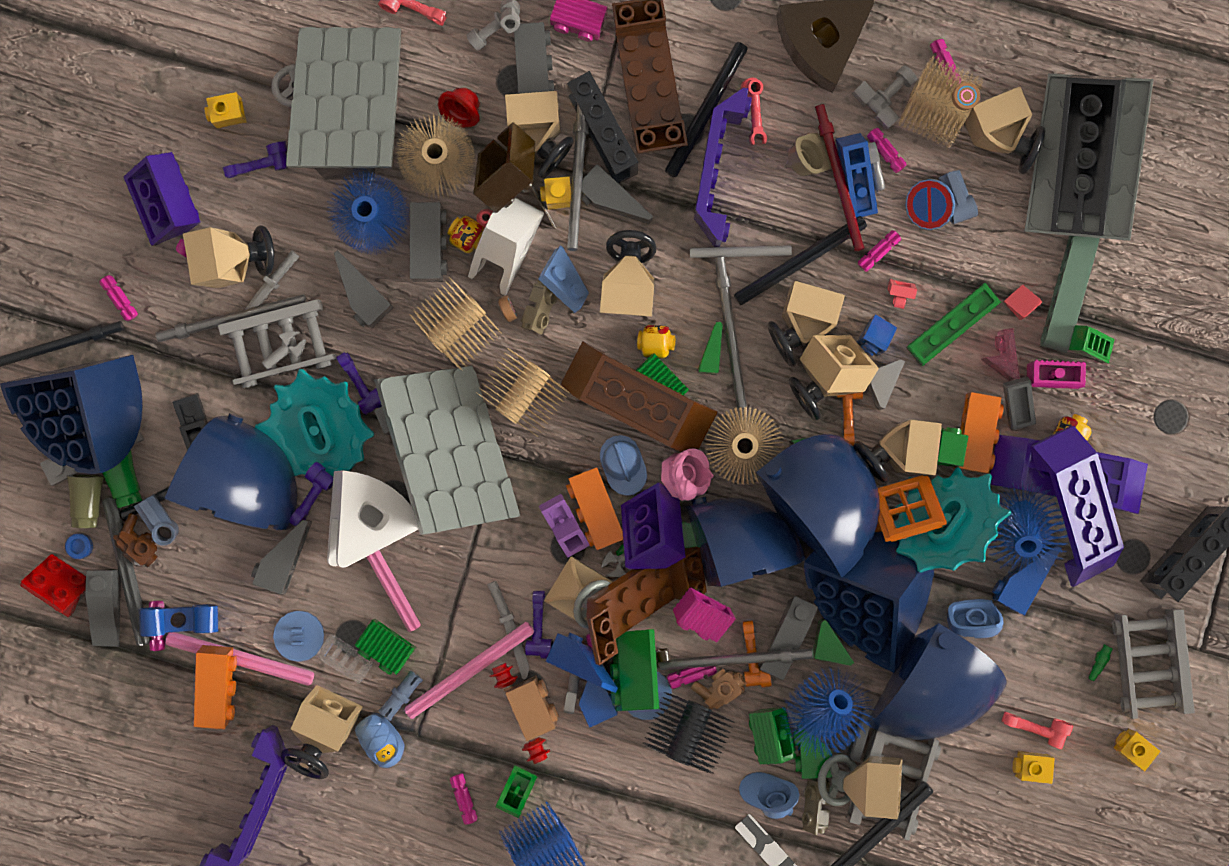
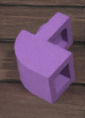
(564, 525)

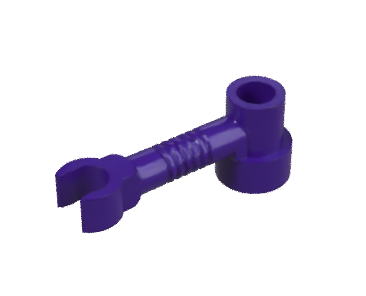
(276, 157)
(370, 399)
(320, 480)
(538, 646)

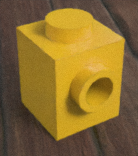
(225, 110)
(556, 192)
(1136, 749)
(1034, 767)

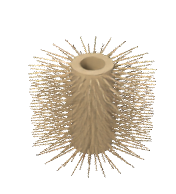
(937, 100)
(436, 147)
(454, 324)
(523, 391)
(752, 434)

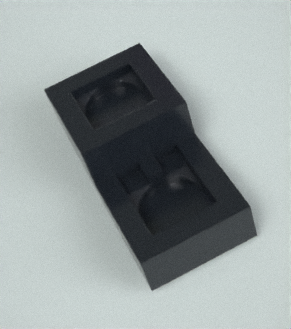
(191, 417)

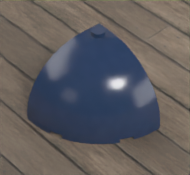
(81, 412)
(236, 476)
(825, 497)
(741, 539)
(875, 602)
(938, 688)

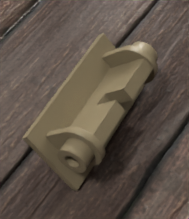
(538, 317)
(814, 818)

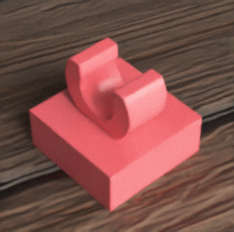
(901, 291)

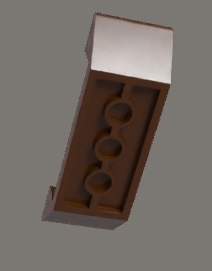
(648, 75)
(637, 399)
(637, 597)

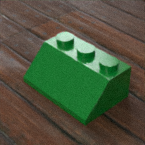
(635, 672)

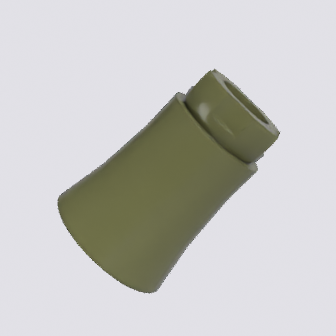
(84, 499)

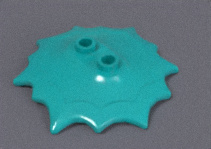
(317, 424)
(971, 524)

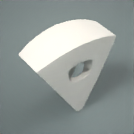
(507, 240)
(365, 517)

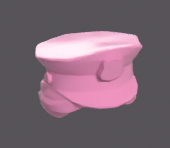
(686, 474)

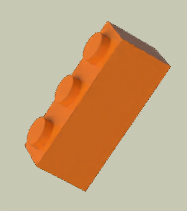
(980, 424)
(595, 509)
(214, 687)

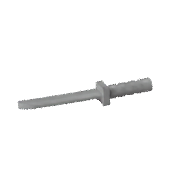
(271, 282)
(507, 619)

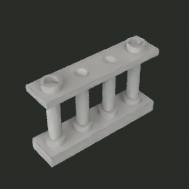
(260, 323)
(1178, 673)
(931, 752)

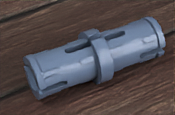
(400, 695)

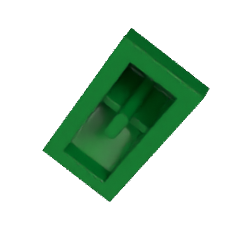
(828, 646)
(516, 791)

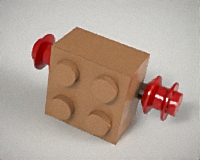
(530, 709)

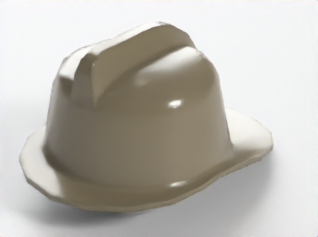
(808, 155)

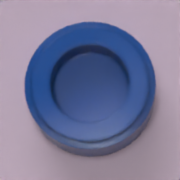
(79, 546)

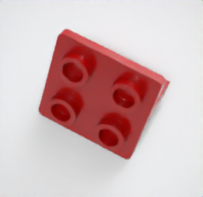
(56, 584)

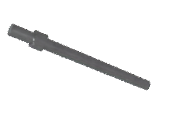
(580, 130)
(723, 283)
(184, 330)
(786, 655)

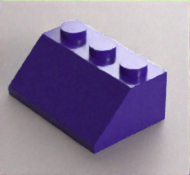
(161, 198)
(652, 529)

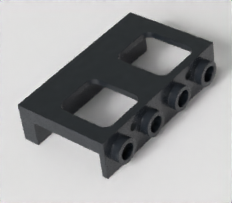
(603, 128)
(1190, 554)

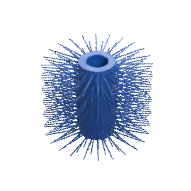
(369, 213)
(1026, 529)
(829, 711)
(545, 846)

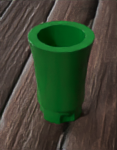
(123, 482)

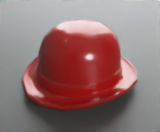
(460, 105)

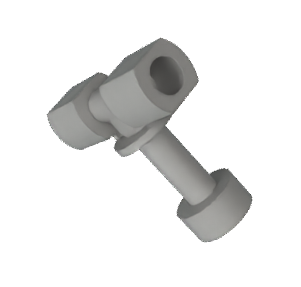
(507, 19)
(880, 100)

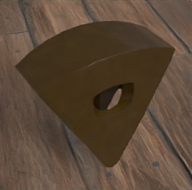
(822, 36)

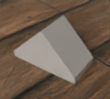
(884, 383)

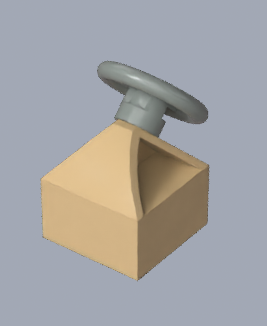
(574, 587)
(870, 786)

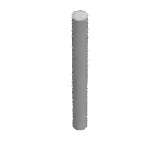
(747, 251)

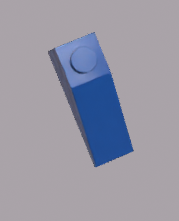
(857, 170)
(1019, 591)
(578, 659)

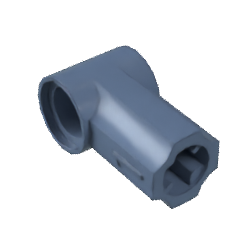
(964, 203)
(156, 517)

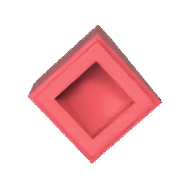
(1022, 302)

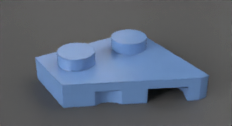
(563, 280)

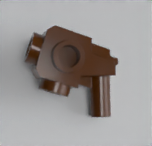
(136, 548)

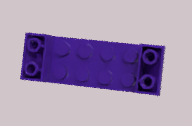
(729, 111)
(1016, 464)
(1082, 502)
(268, 748)

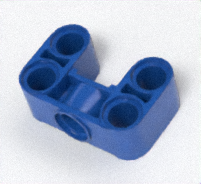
(198, 618)

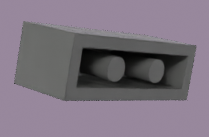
(532, 58)
(427, 242)

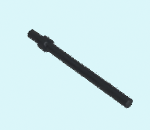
(95, 333)

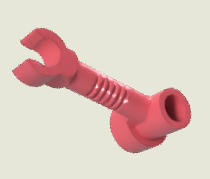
(433, 14)
(755, 109)
(1056, 733)

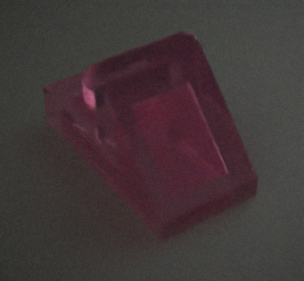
(1006, 363)

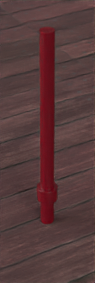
(826, 131)

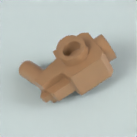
(724, 689)

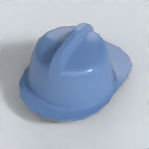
(623, 465)
(770, 794)

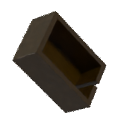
(505, 173)

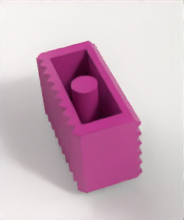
(579, 17)
(1057, 374)
(703, 615)

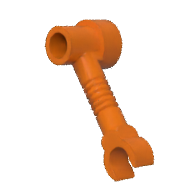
(848, 424)
(754, 676)

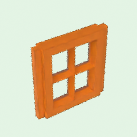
(929, 501)

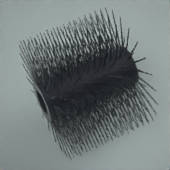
(688, 733)

